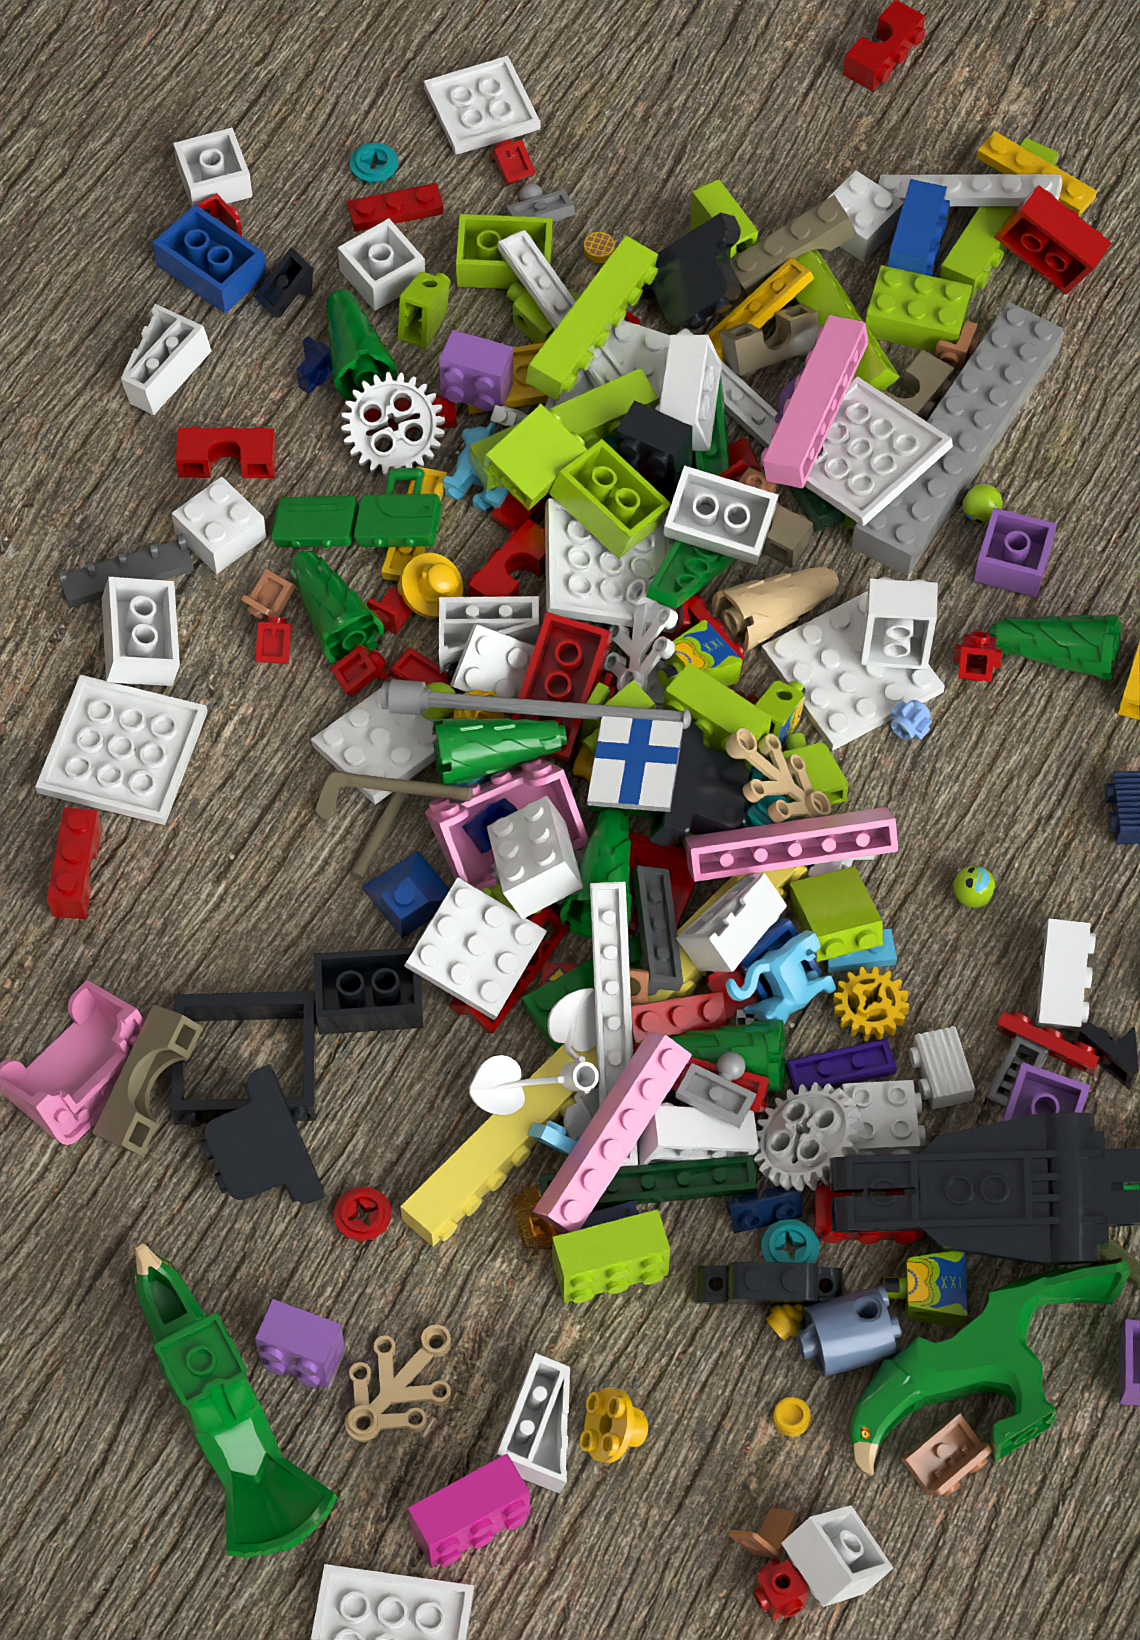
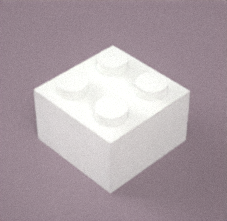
(213, 166)
(871, 211)
(380, 263)
(219, 525)
(836, 1555)

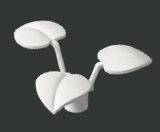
(571, 1021)

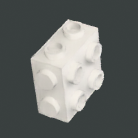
(889, 1117)

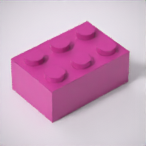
(470, 1511)

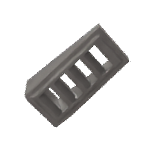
(1024, 1046)

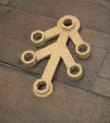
(808, 802)
(395, 1388)

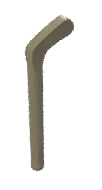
(329, 794)
(379, 833)

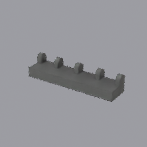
(152, 563)
(656, 928)

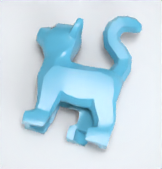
(465, 475)
(786, 976)

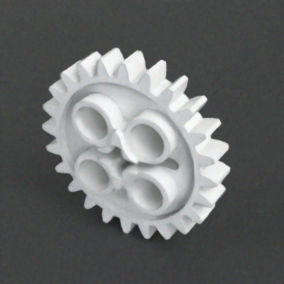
(382, 397)
(805, 1134)

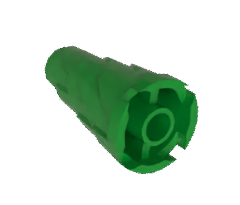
(354, 346)
(334, 609)
(1069, 642)
(487, 746)
(603, 861)
(758, 1044)

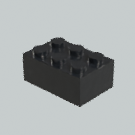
(655, 446)
(366, 991)

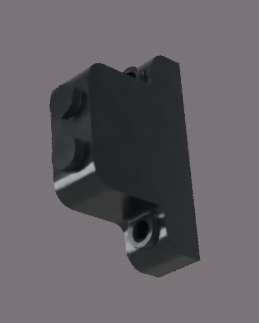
(696, 274)
(705, 793)
(261, 1145)
(768, 1283)

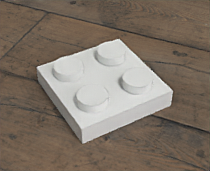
(492, 663)

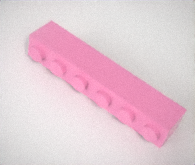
(814, 401)
(791, 844)
(612, 1133)

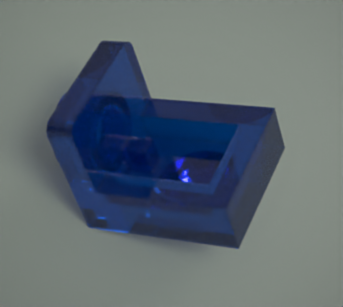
(315, 367)
(477, 826)

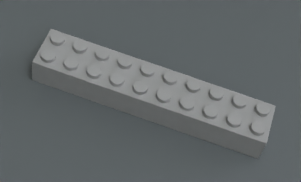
(975, 417)

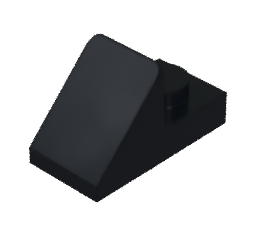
(288, 279)
(1117, 1058)

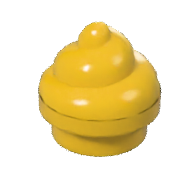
(786, 1319)

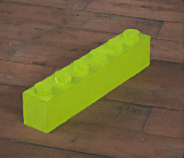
(977, 248)
(828, 298)
(592, 318)
(589, 415)

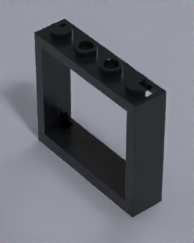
(247, 1007)

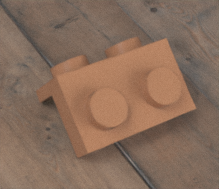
(946, 1456)

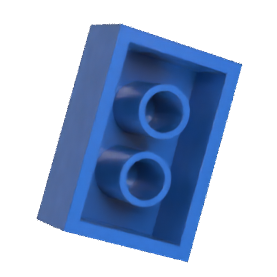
(920, 228)
(209, 258)

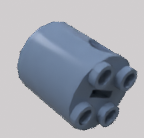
(849, 1331)

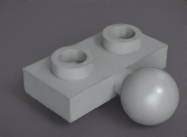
(535, 204)
(717, 1093)

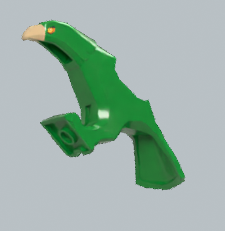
(981, 1358)
(266, 1496)

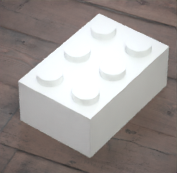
(691, 385)
(720, 515)
(899, 623)
(140, 631)
(534, 857)

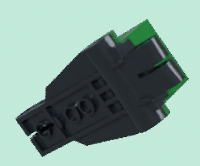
(1002, 1190)

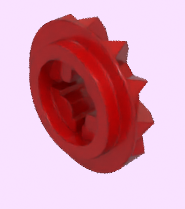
(369, 1200)

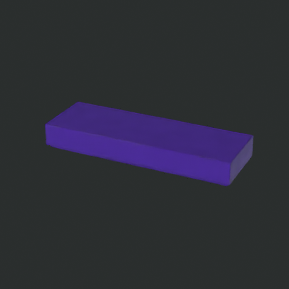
(842, 1066)

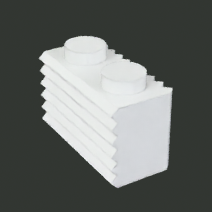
(942, 1068)

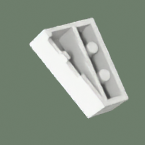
(164, 359)
(508, 615)
(732, 924)
(1064, 974)
(692, 1134)
(538, 1425)

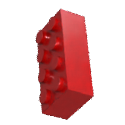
(565, 669)

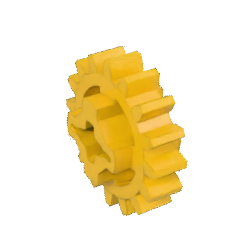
(879, 1015)

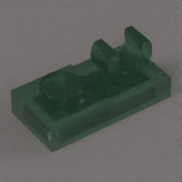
(816, 508)

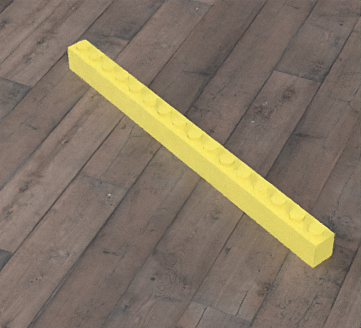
(503, 1139)

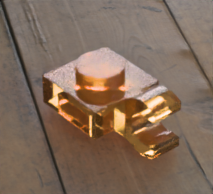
(533, 1229)

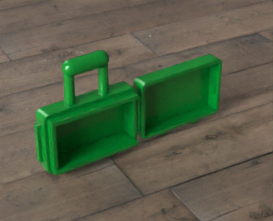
(375, 522)

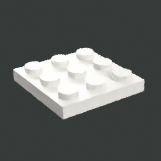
(481, 105)
(377, 743)
(475, 948)

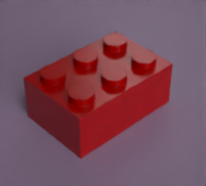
(1052, 239)

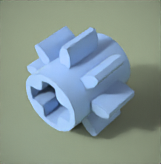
(910, 720)

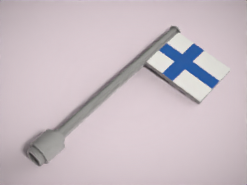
(634, 746)

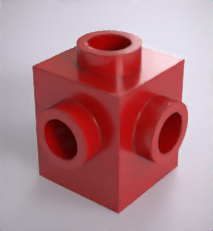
(977, 656)
(780, 1601)

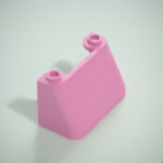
(77, 1072)

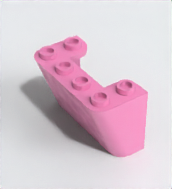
(519, 787)

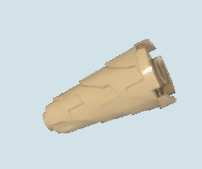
(763, 607)

